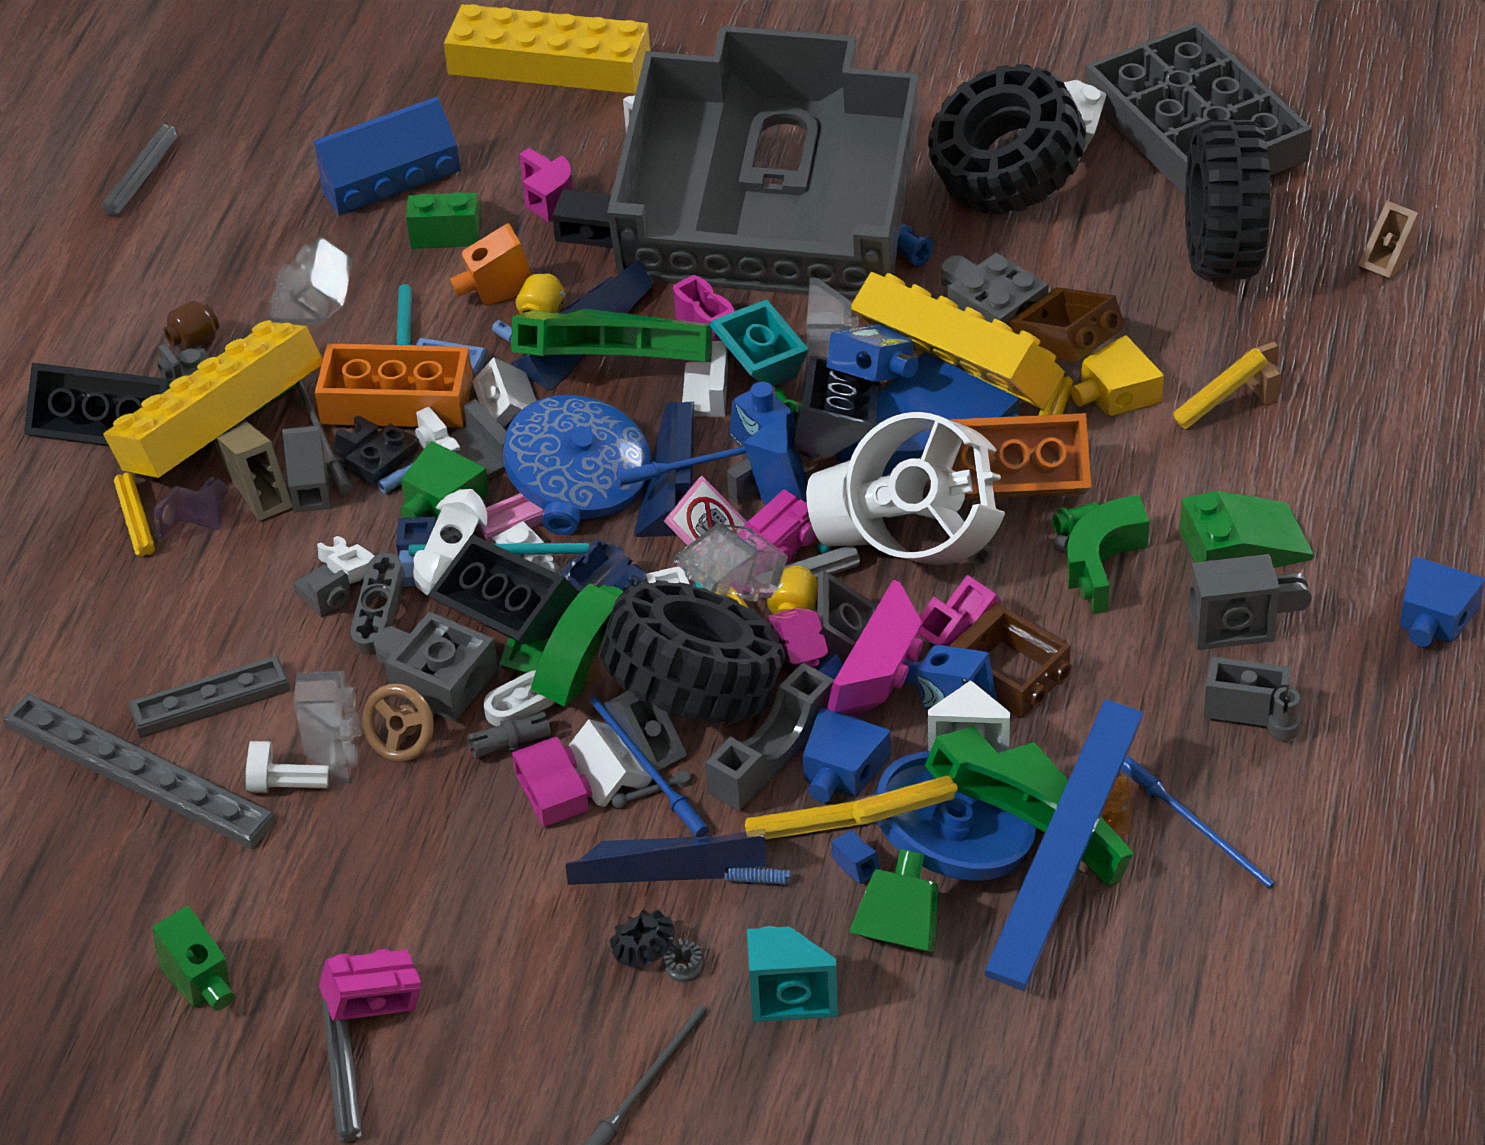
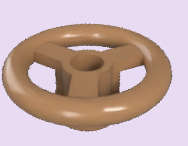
(414, 717)

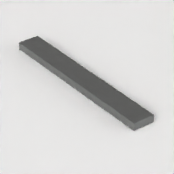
(140, 771)

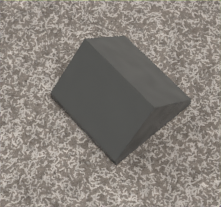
(841, 615)

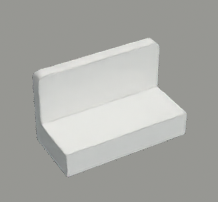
(707, 383)
(503, 390)
(606, 762)

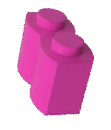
(697, 302)
(551, 781)

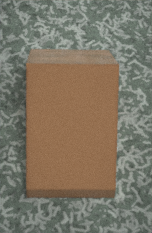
(1391, 240)

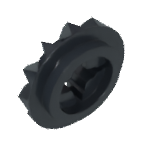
(651, 946)

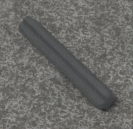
(139, 170)
(342, 1078)

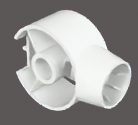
(853, 496)

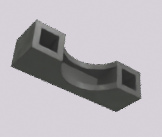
(743, 768)

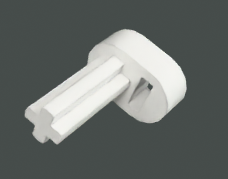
(263, 774)

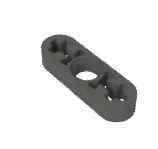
(371, 589)

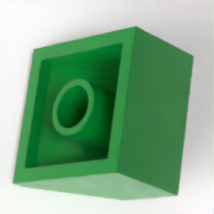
(443, 220)

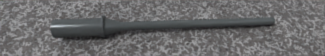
(335, 465)
(609, 1126)

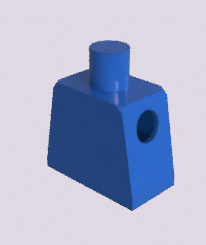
(1439, 601)
(843, 754)

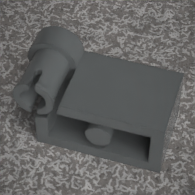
(1253, 695)

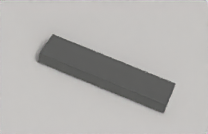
(209, 696)

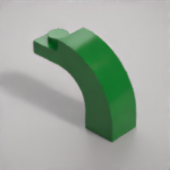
(1099, 534)
(574, 644)

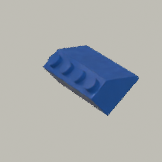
(386, 156)

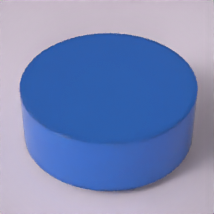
(561, 518)

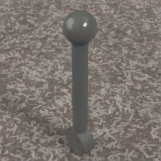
(681, 779)

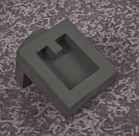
(181, 364)
(741, 481)
(324, 590)

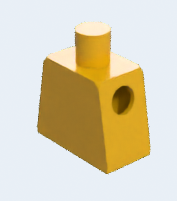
(1119, 379)

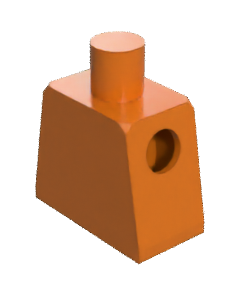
(494, 267)

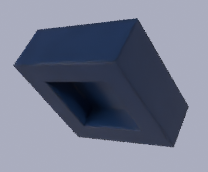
(413, 531)

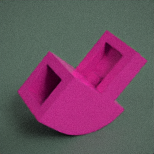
(543, 181)
(947, 621)

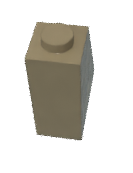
(253, 469)

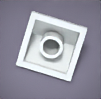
(969, 708)

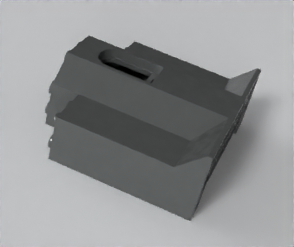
(701, 209)

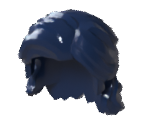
(605, 566)

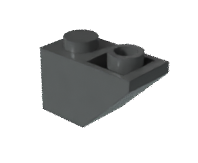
(306, 469)

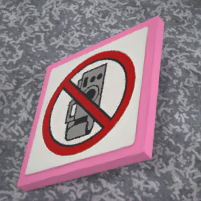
(700, 511)

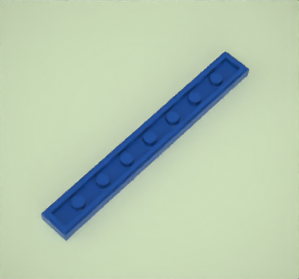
(1063, 845)

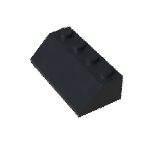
(82, 401)
(833, 410)
(504, 591)

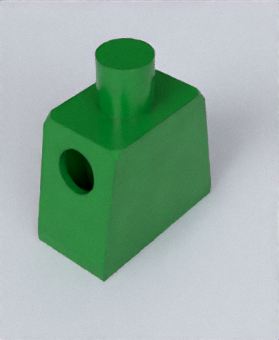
(435, 476)
(900, 905)
(192, 960)

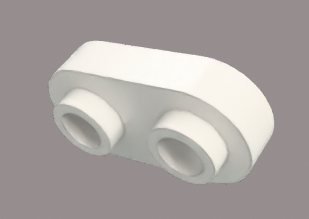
(514, 701)

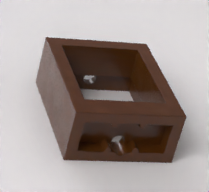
(1090, 318)
(1004, 626)

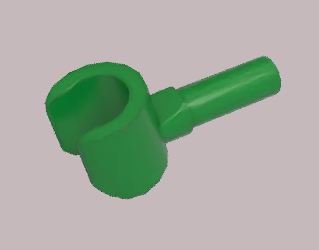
(789, 403)

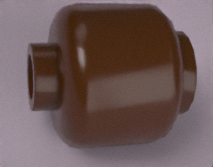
(191, 326)

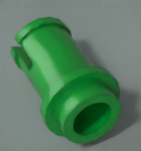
(1065, 520)

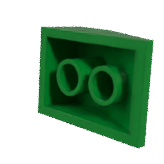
(1238, 525)

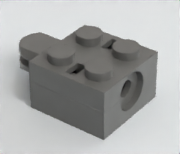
(992, 288)
(1240, 599)
(439, 661)

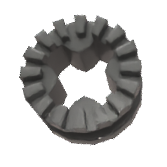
(685, 951)

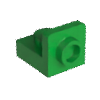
(522, 657)

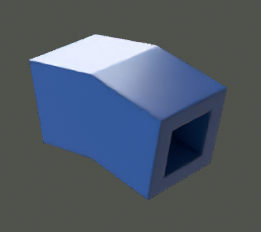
(855, 856)

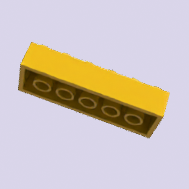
(547, 48)
(961, 338)
(213, 398)

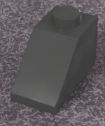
(647, 728)

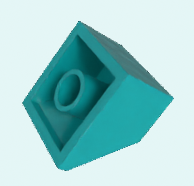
(762, 342)
(790, 976)

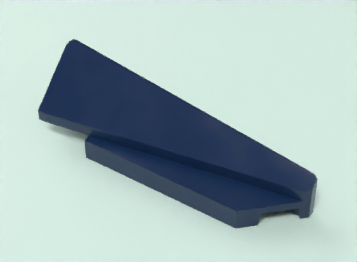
(610, 295)
(660, 496)
(668, 858)

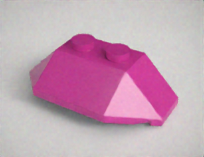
(879, 656)

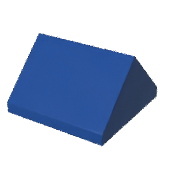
(774, 460)

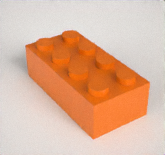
(393, 383)
(1032, 455)

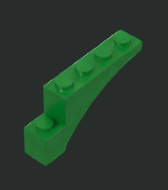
(609, 334)
(1022, 784)

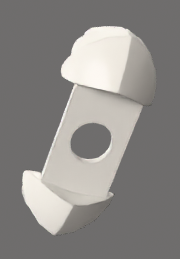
(458, 510)

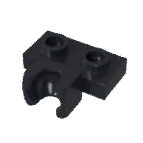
(371, 452)

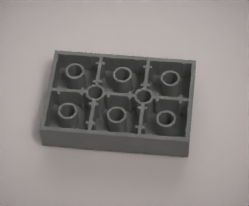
(1181, 80)

